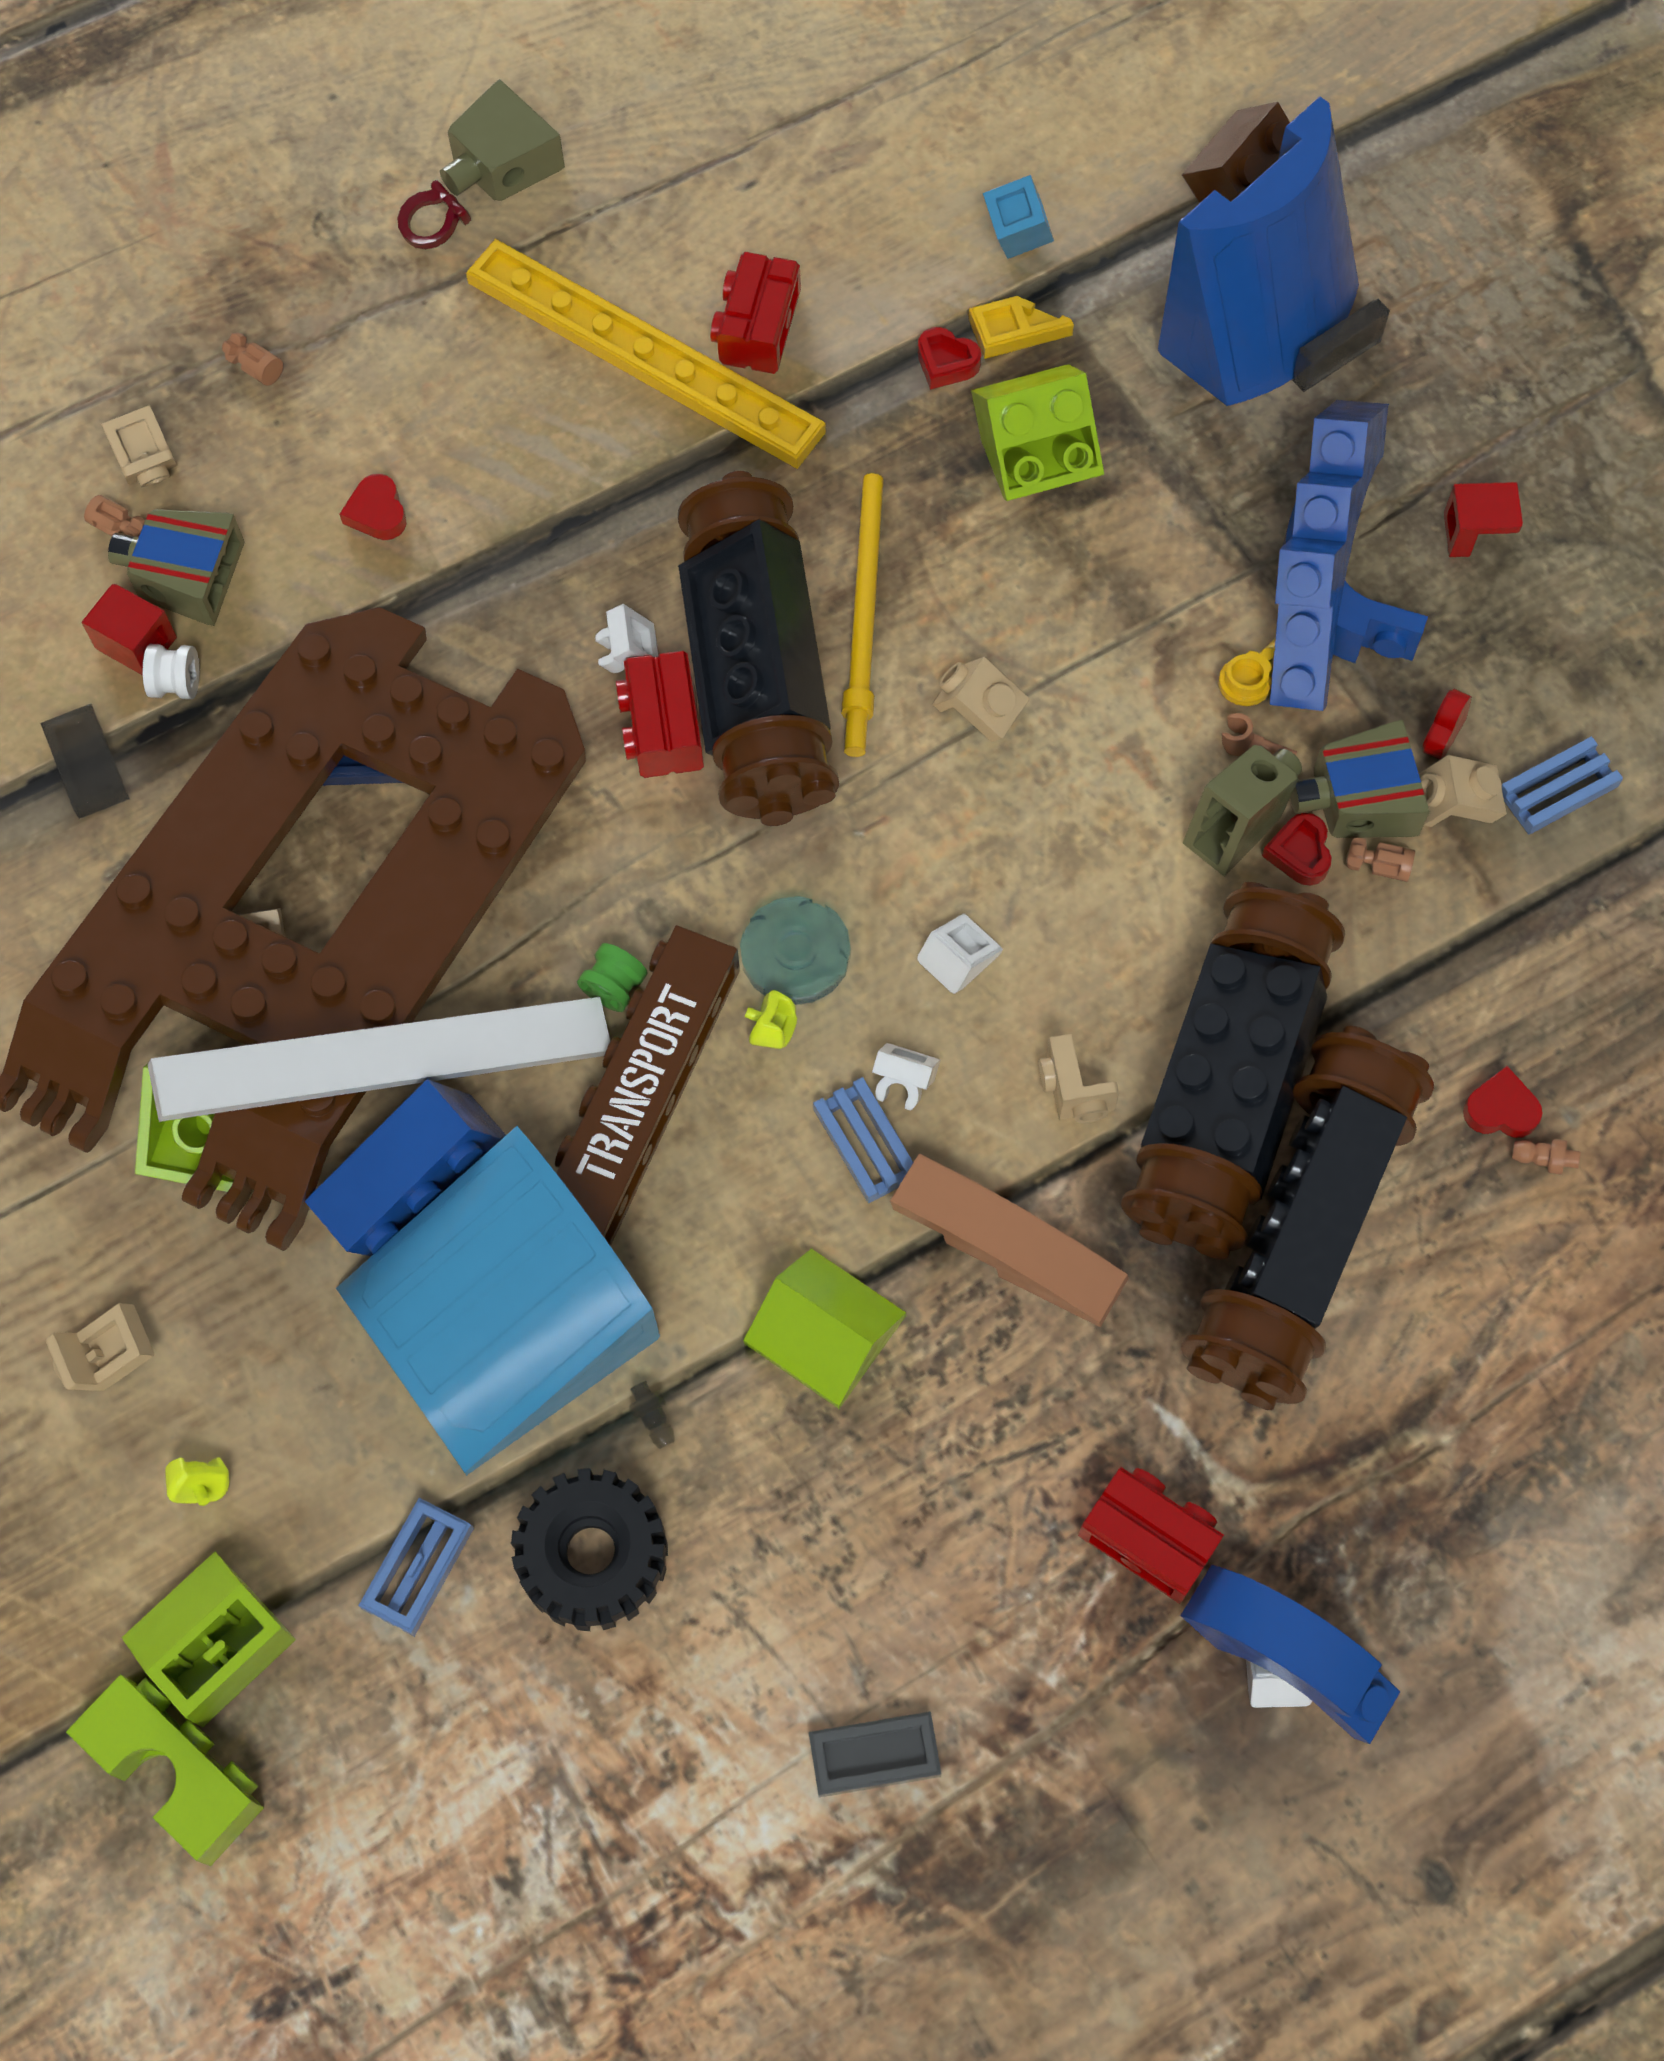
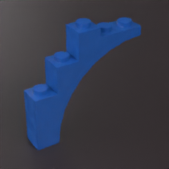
(1315, 561)

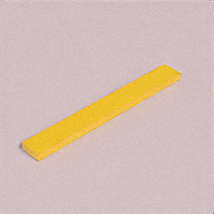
(647, 353)

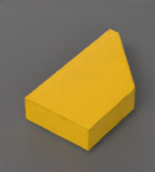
(1015, 325)

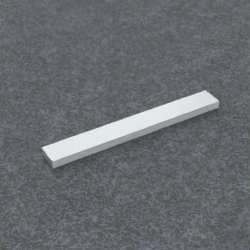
(376, 1058)

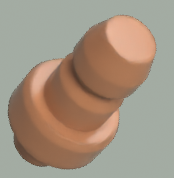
(1553, 1155)

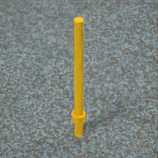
(858, 699)

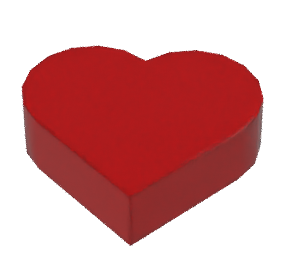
(947, 358)
(375, 508)
(1447, 723)
(1301, 849)
(1503, 1105)

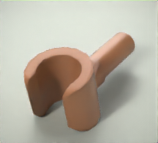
(1240, 744)

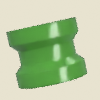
(612, 977)

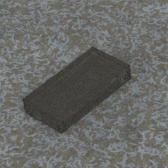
(1340, 344)
(85, 761)

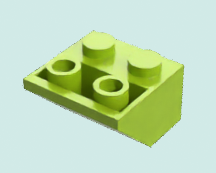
(1039, 431)
(207, 1640)

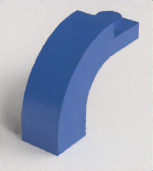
(1372, 624)
(1295, 1646)

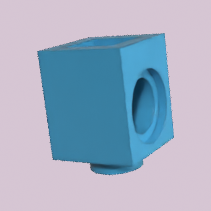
(1018, 217)

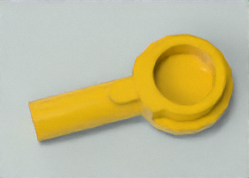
(1247, 677)

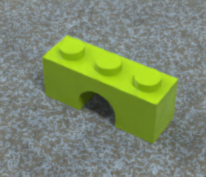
(208, 1801)

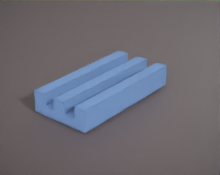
(1594, 764)
(843, 1100)
(437, 1576)

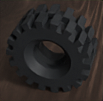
(563, 1512)

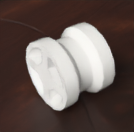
(171, 671)

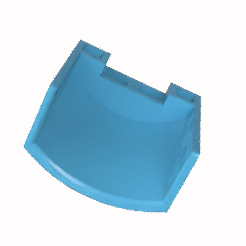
(499, 1303)

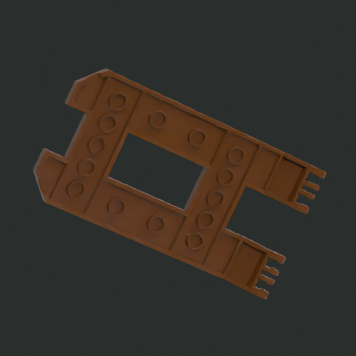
(168, 921)

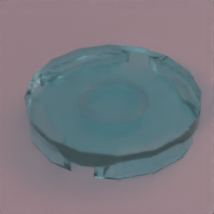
(796, 949)

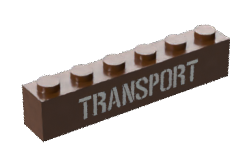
(645, 1075)

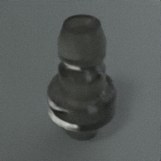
(649, 1408)

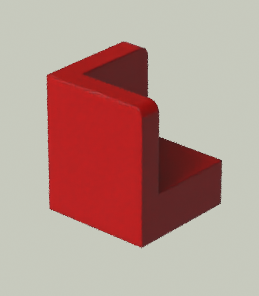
(1480, 510)
(125, 625)

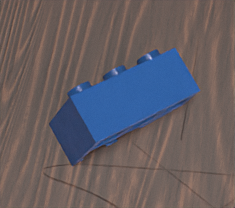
(403, 1166)

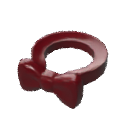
(436, 195)

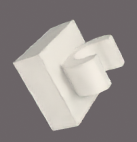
(627, 636)
(906, 1068)

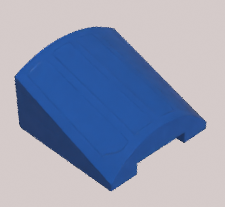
(1263, 270)

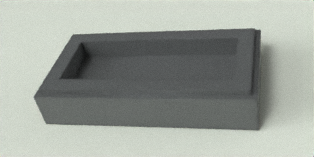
(874, 1754)

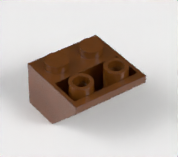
(1238, 152)

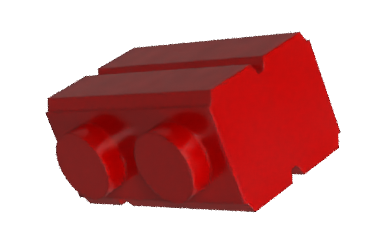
(757, 312)
(662, 714)
(1151, 1532)

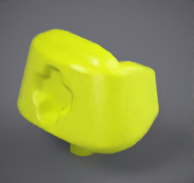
(774, 1022)
(196, 1481)

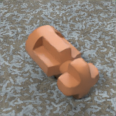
(254, 359)
(112, 517)
(1385, 861)

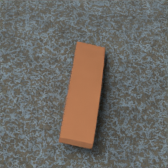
(1010, 1239)

